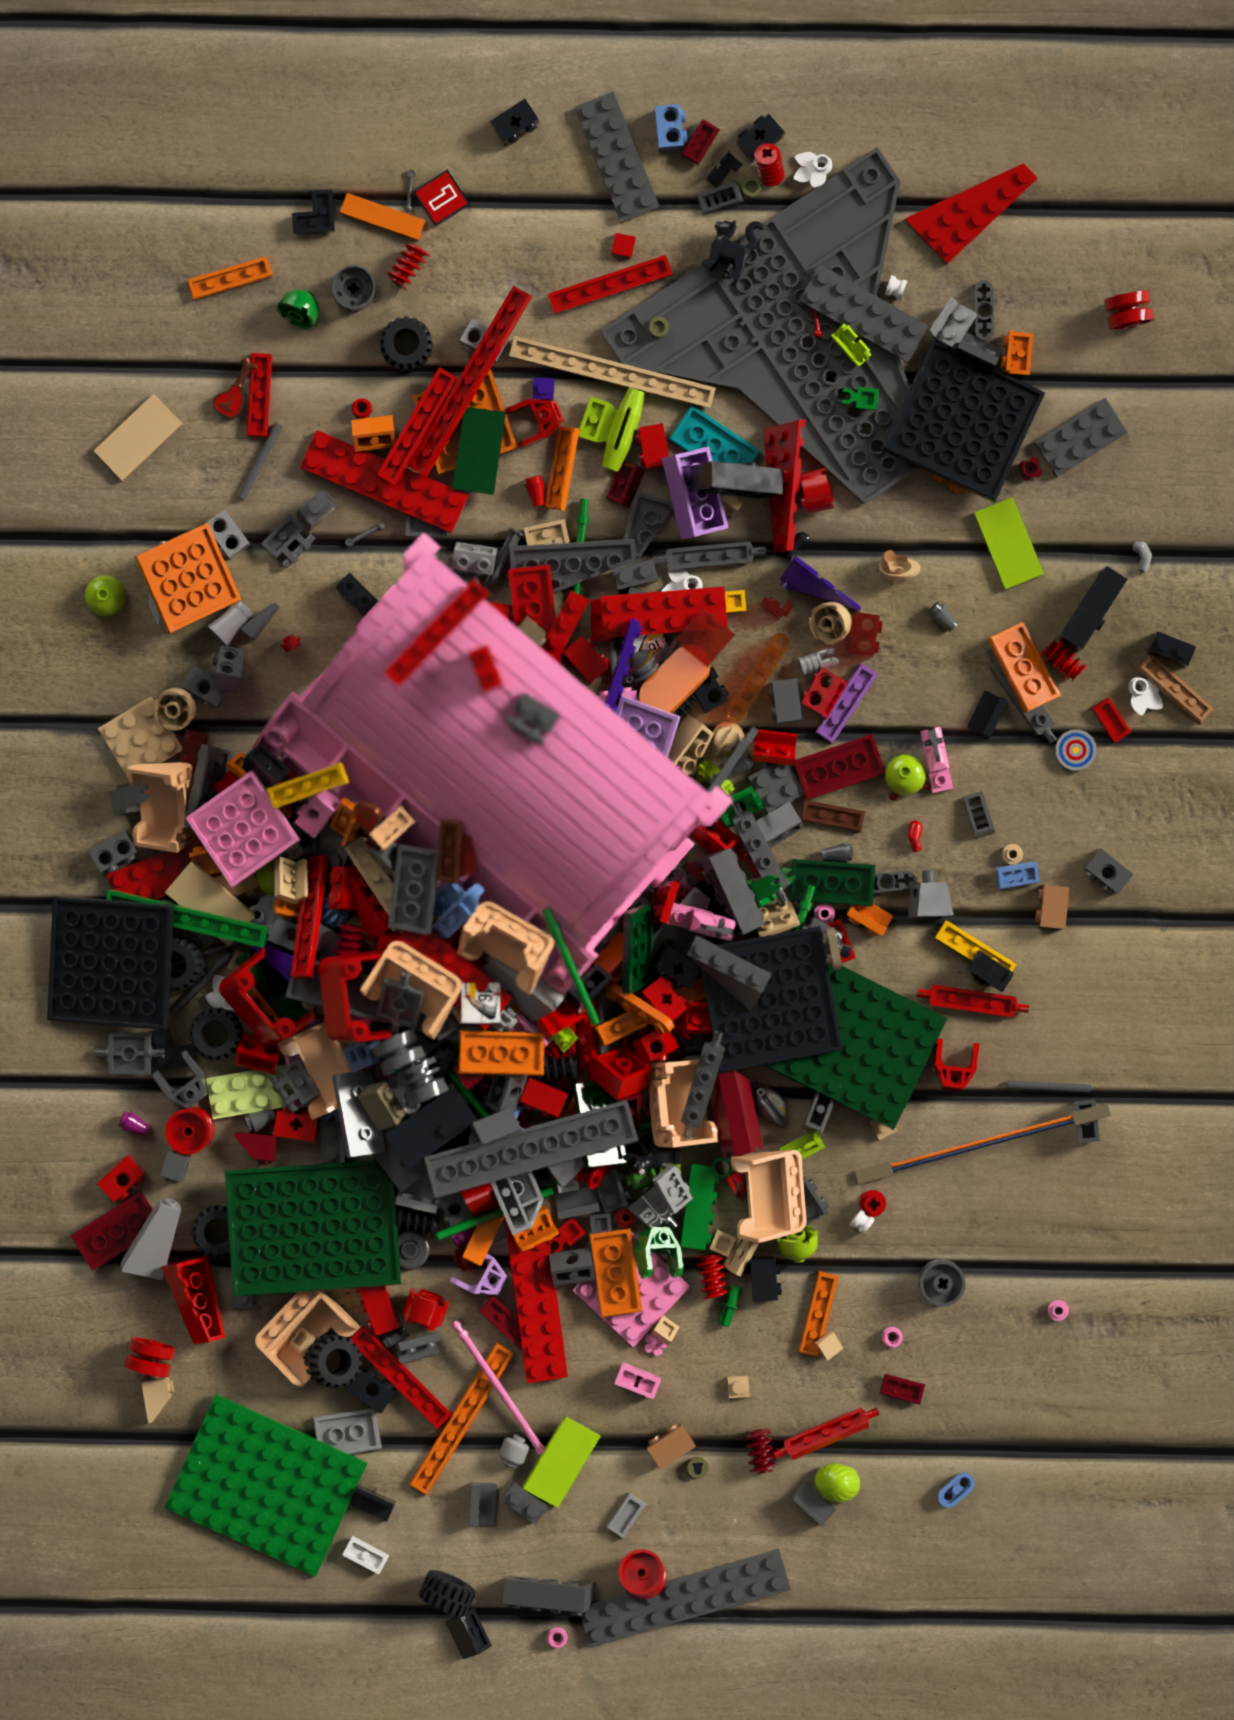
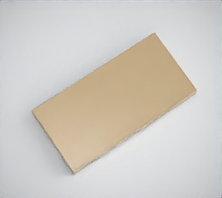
(138, 437)
(201, 892)

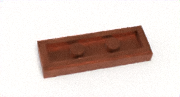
(832, 815)
(449, 850)

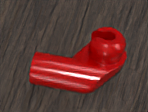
(914, 833)

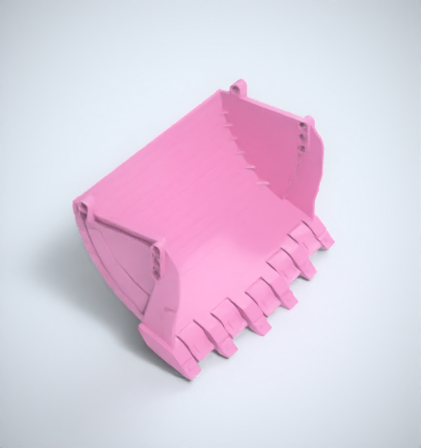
(549, 823)

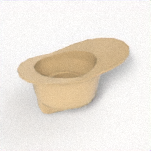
(722, 742)

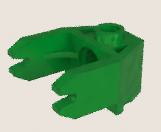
(748, 798)
(765, 888)
(657, 1241)

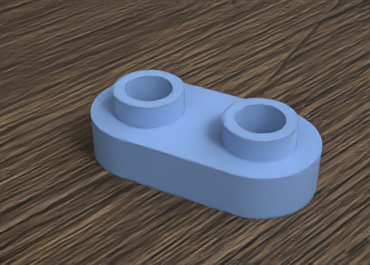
(958, 1492)

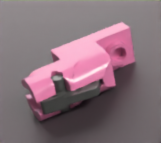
(936, 760)
(701, 921)

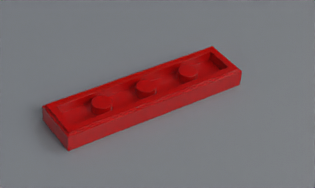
(259, 396)

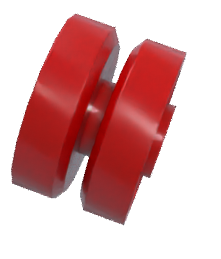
(1129, 310)
(177, 1130)
(150, 1357)
(648, 1585)

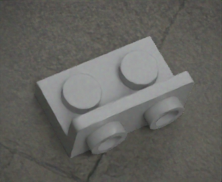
(952, 323)
(474, 558)
(672, 1188)

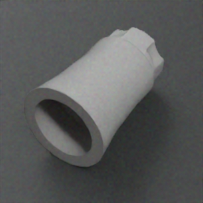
(230, 622)

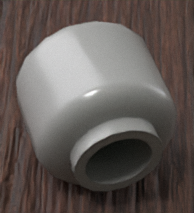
(514, 1451)

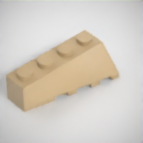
(689, 745)

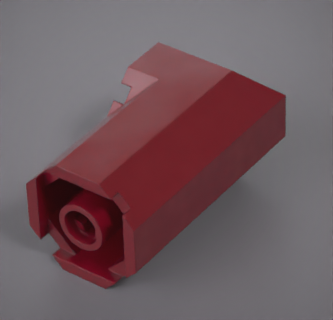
(735, 1114)

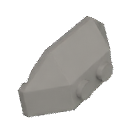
(519, 1200)

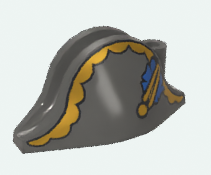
(644, 665)
(769, 1104)

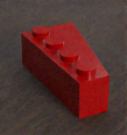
(196, 1298)

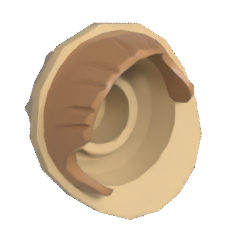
(898, 568)

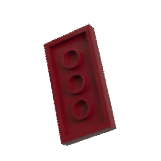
(839, 766)
(112, 1231)

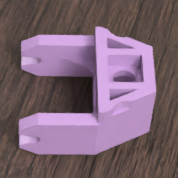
(484, 1286)

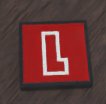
(441, 198)

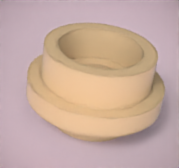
(1005, 854)

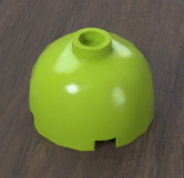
(105, 596)
(905, 775)
(798, 1245)

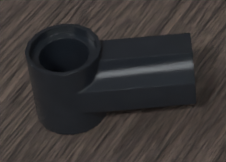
(297, 849)

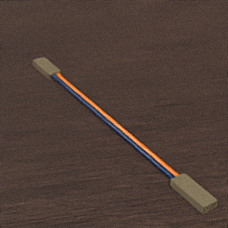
(1080, 1117)

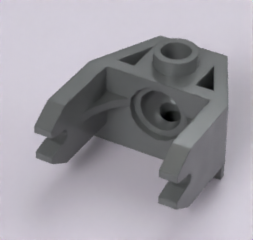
(127, 798)
(196, 1085)

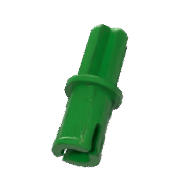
(729, 1305)

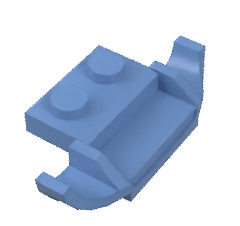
(454, 907)

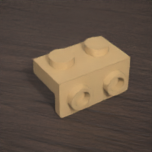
(291, 879)

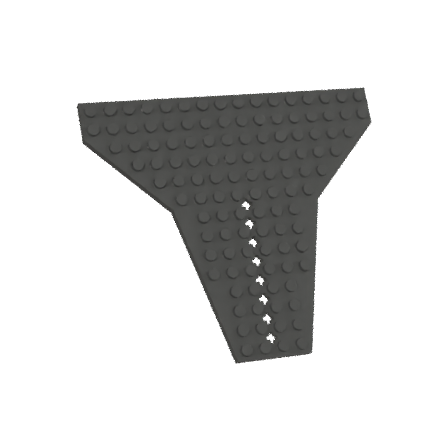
(754, 328)

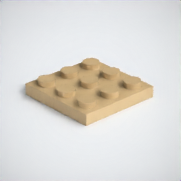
(139, 737)

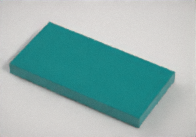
(701, 431)

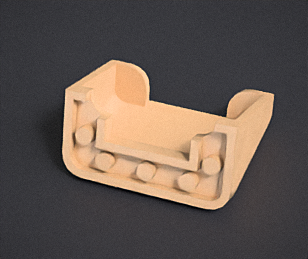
(166, 808)
(507, 940)
(667, 1099)

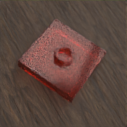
(705, 637)

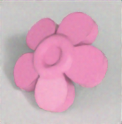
(655, 1345)

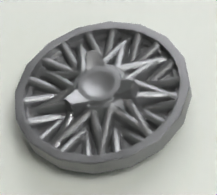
(412, 1250)

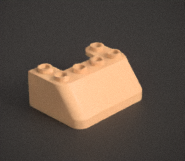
(315, 1313)

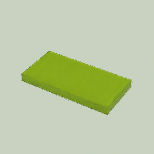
(1008, 543)
(561, 1461)

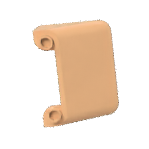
(439, 984)
(321, 1060)
(773, 1194)

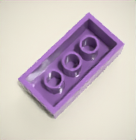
(694, 511)

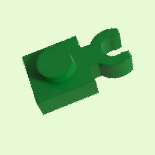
(865, 398)

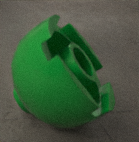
(300, 307)

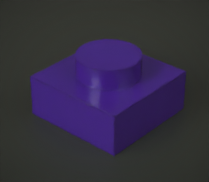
(543, 388)

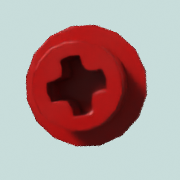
(873, 1203)

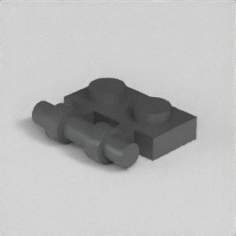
(282, 538)
(536, 712)
(299, 1081)

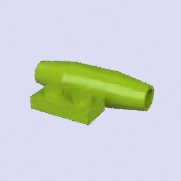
(612, 425)

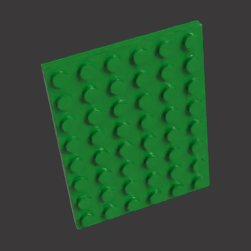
(265, 1485)

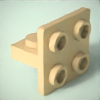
(778, 919)

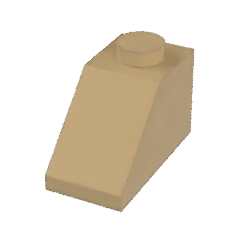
(156, 1395)

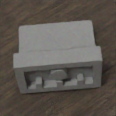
(418, 1196)

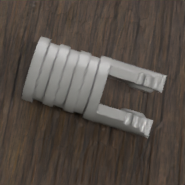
(815, 661)

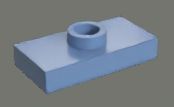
(1017, 875)

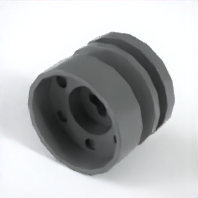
(364, 282)
(421, 1081)

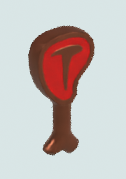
(231, 402)
(368, 816)

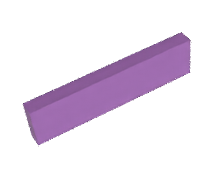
(847, 703)

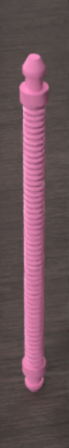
(463, 1335)

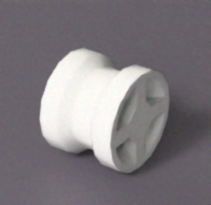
(895, 287)
(861, 1222)

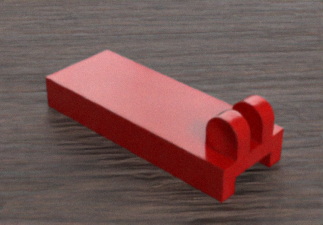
(559, 1020)

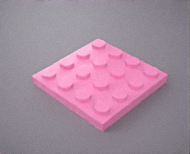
(242, 829)
(656, 1294)

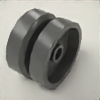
(398, 1052)
(947, 1293)

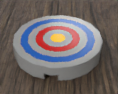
(1075, 750)

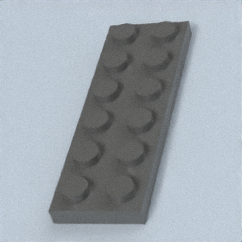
(617, 157)
(864, 313)

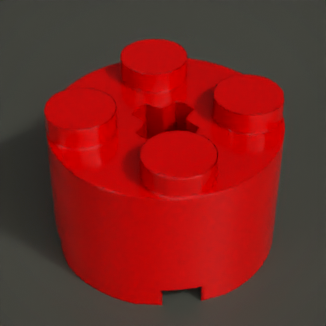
(816, 491)
(425, 1308)

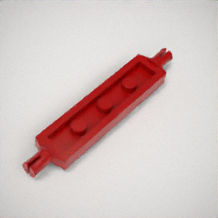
(972, 1000)
(826, 1433)

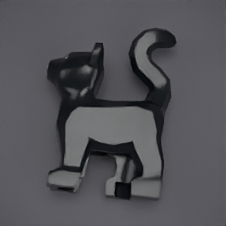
(729, 251)
(649, 1155)

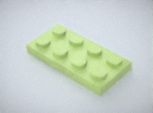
(243, 1093)

